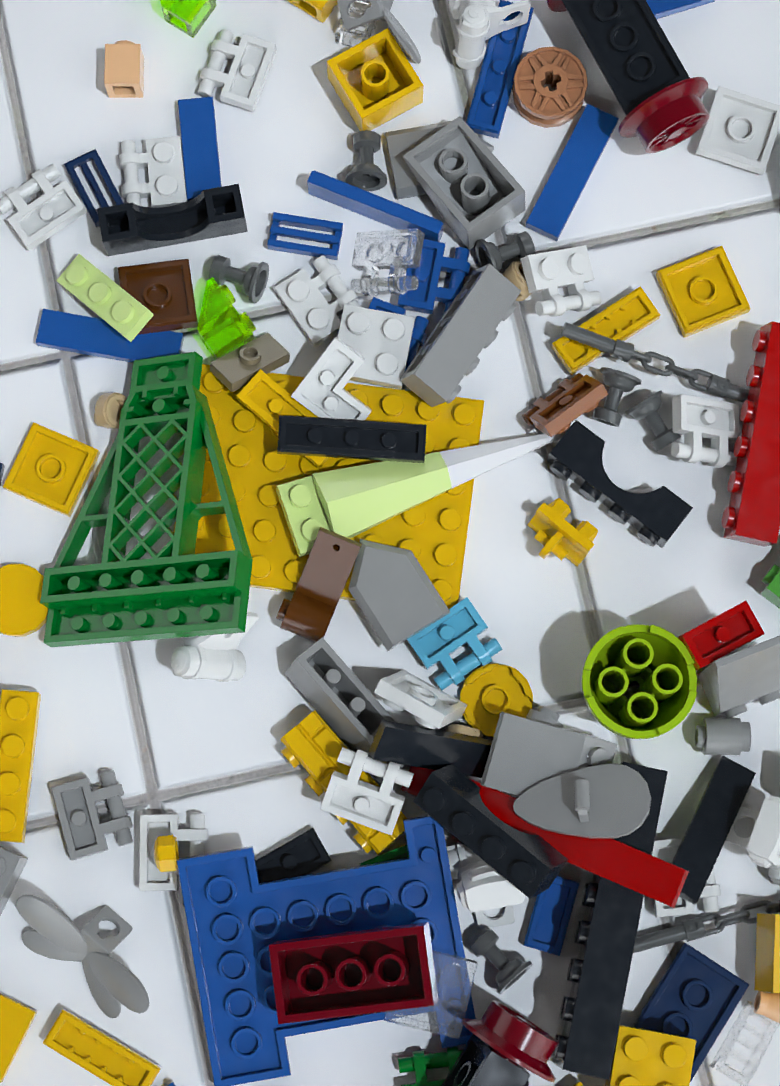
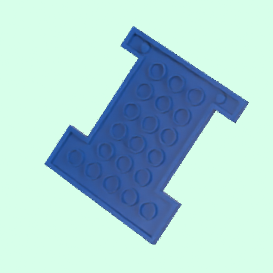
(237, 918)

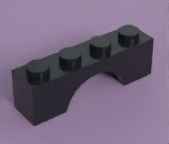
(139, 228)
(651, 513)
(517, 856)

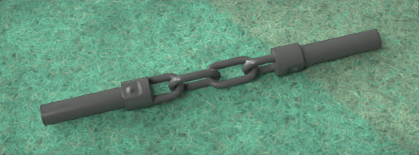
(625, 351)
(695, 928)

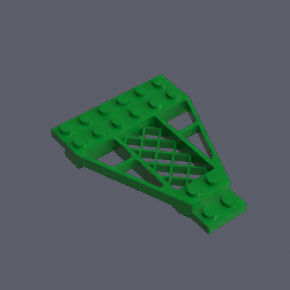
(175, 589)

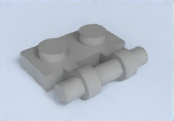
(81, 819)

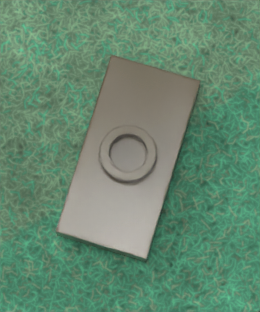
(243, 363)

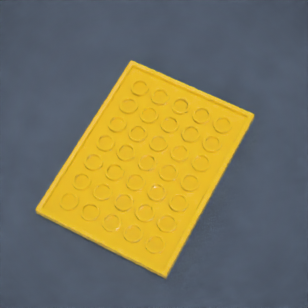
(431, 530)

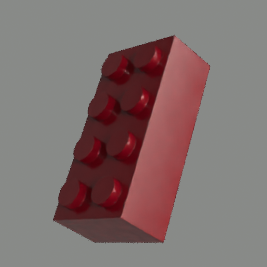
(353, 973)

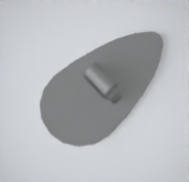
(588, 802)

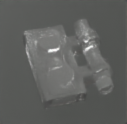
(386, 250)

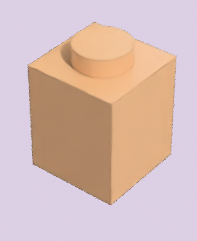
(124, 70)

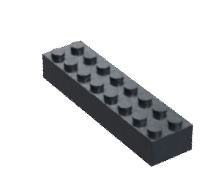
(604, 956)

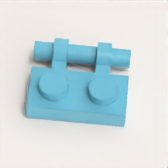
(449, 634)

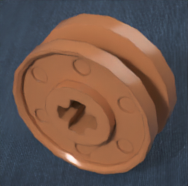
(551, 67)

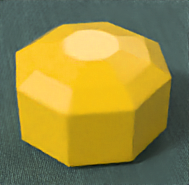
(166, 853)

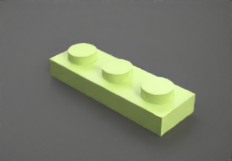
(105, 297)

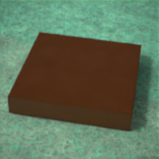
(165, 291)

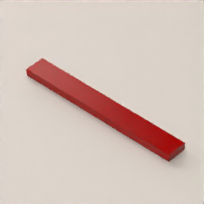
(597, 855)

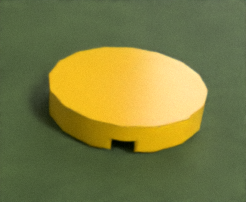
(20, 600)
(493, 691)

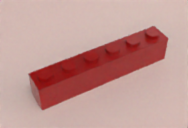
(755, 483)

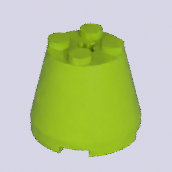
(659, 667)

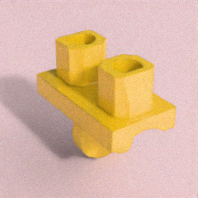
(559, 535)

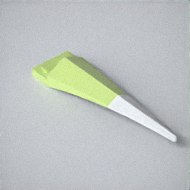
(369, 494)

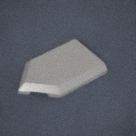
(400, 143)
(394, 592)

